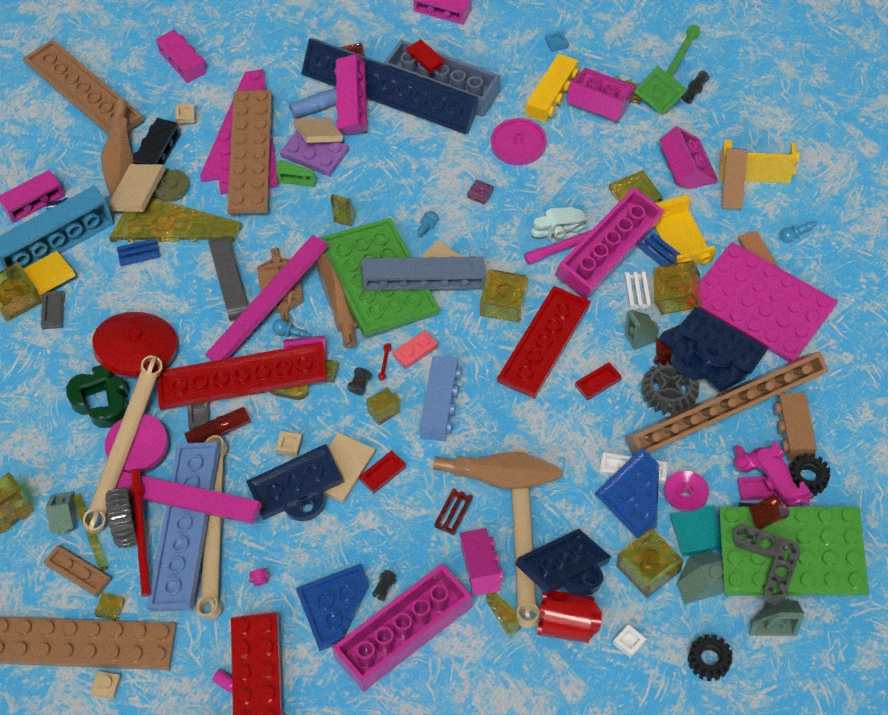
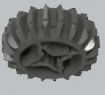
(670, 394)
(121, 517)

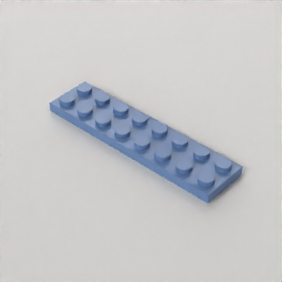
(183, 532)

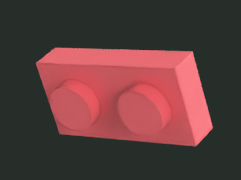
(415, 349)

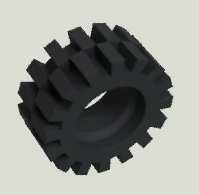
(814, 465)
(712, 644)

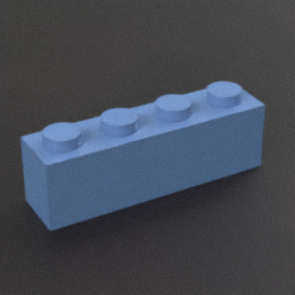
(439, 397)

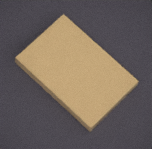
(136, 187)
(351, 460)

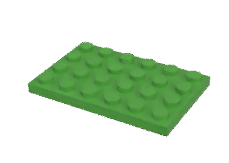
(375, 309)
(828, 561)

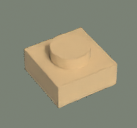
(185, 113)
(289, 443)
(105, 685)

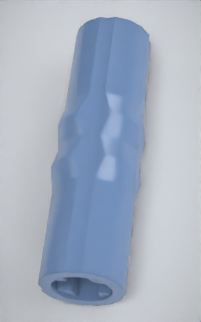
(313, 103)

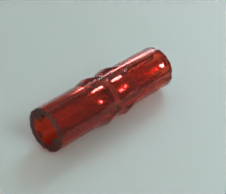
(219, 426)

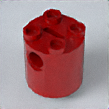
(569, 616)

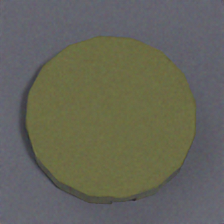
(172, 185)

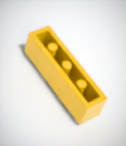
(552, 88)

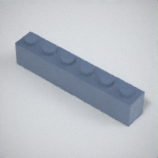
(422, 273)

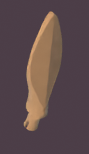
(116, 151)
(337, 300)
(502, 470)

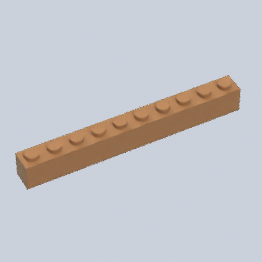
(727, 403)

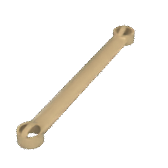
(123, 442)
(523, 544)
(211, 547)

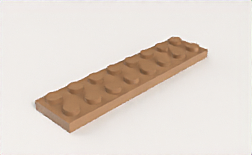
(79, 85)
(250, 152)
(86, 643)

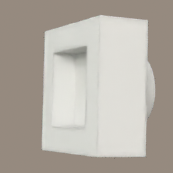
(629, 641)

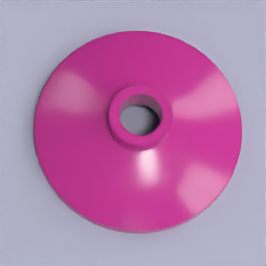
(689, 483)

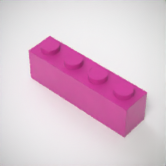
(351, 95)

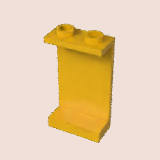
(765, 167)
(682, 232)

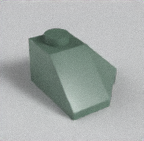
(701, 577)
(778, 620)

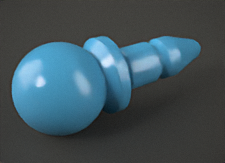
(427, 222)
(789, 234)
(281, 328)

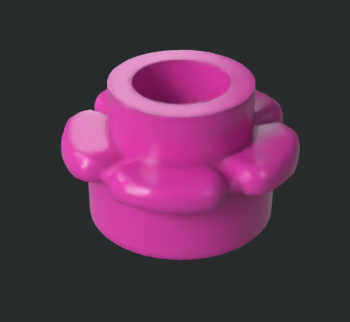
(259, 577)

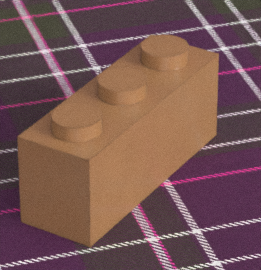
(795, 425)

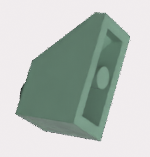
(640, 329)
(61, 512)

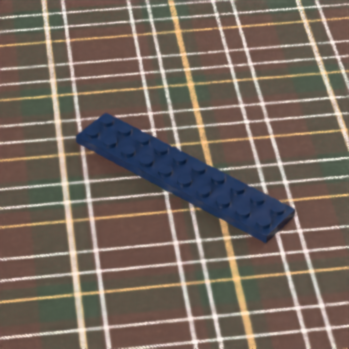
(396, 87)

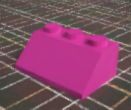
(600, 94)
(687, 159)

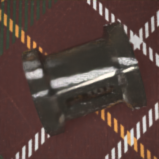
(359, 381)

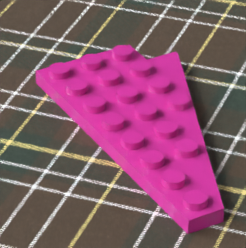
(218, 161)

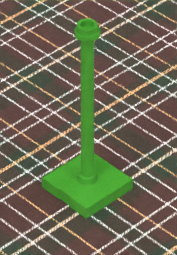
(659, 86)

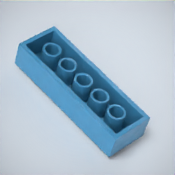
(56, 229)

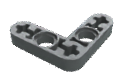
(776, 552)

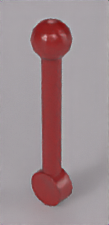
(387, 348)

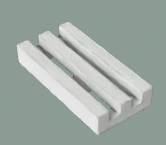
(636, 277)

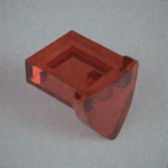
(358, 47)
(663, 352)
(768, 511)

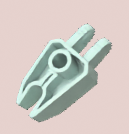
(559, 223)

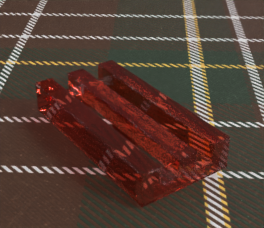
(460, 496)

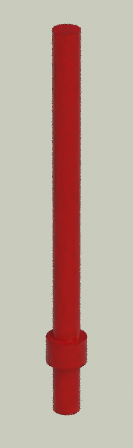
(137, 492)

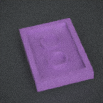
(316, 156)

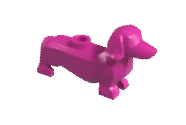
(777, 471)

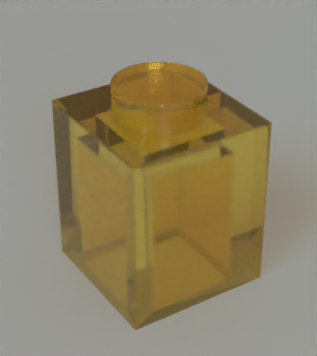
(383, 405)

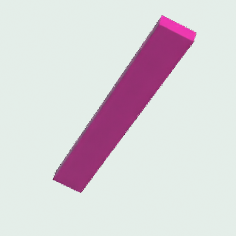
(267, 299)
(195, 499)

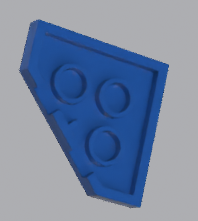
(634, 493)
(332, 604)

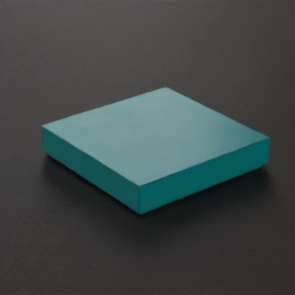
(697, 530)

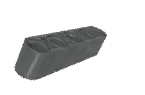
(228, 277)

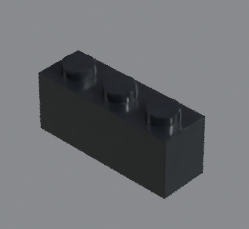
(158, 143)

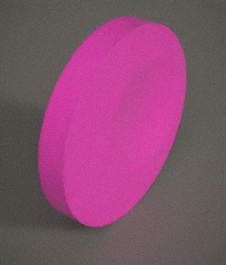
(518, 141)
(147, 447)

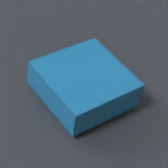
(556, 41)

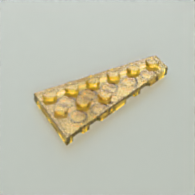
(173, 223)

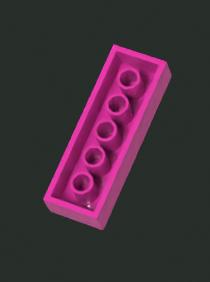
(609, 243)
(402, 627)

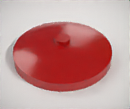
(131, 336)

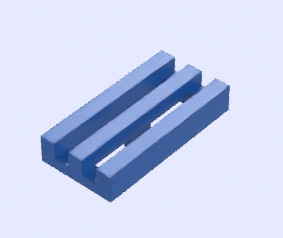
(650, 242)
(138, 249)

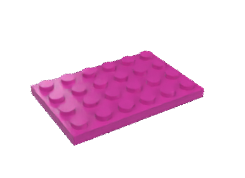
(764, 302)

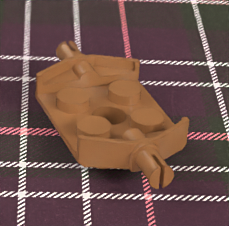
(267, 272)

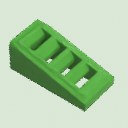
(294, 174)

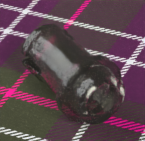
(385, 582)

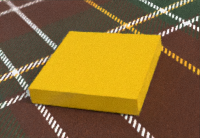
(49, 272)

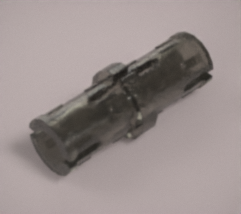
(695, 87)

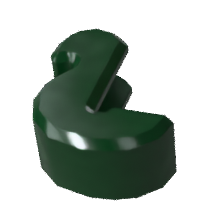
(86, 385)
(107, 416)

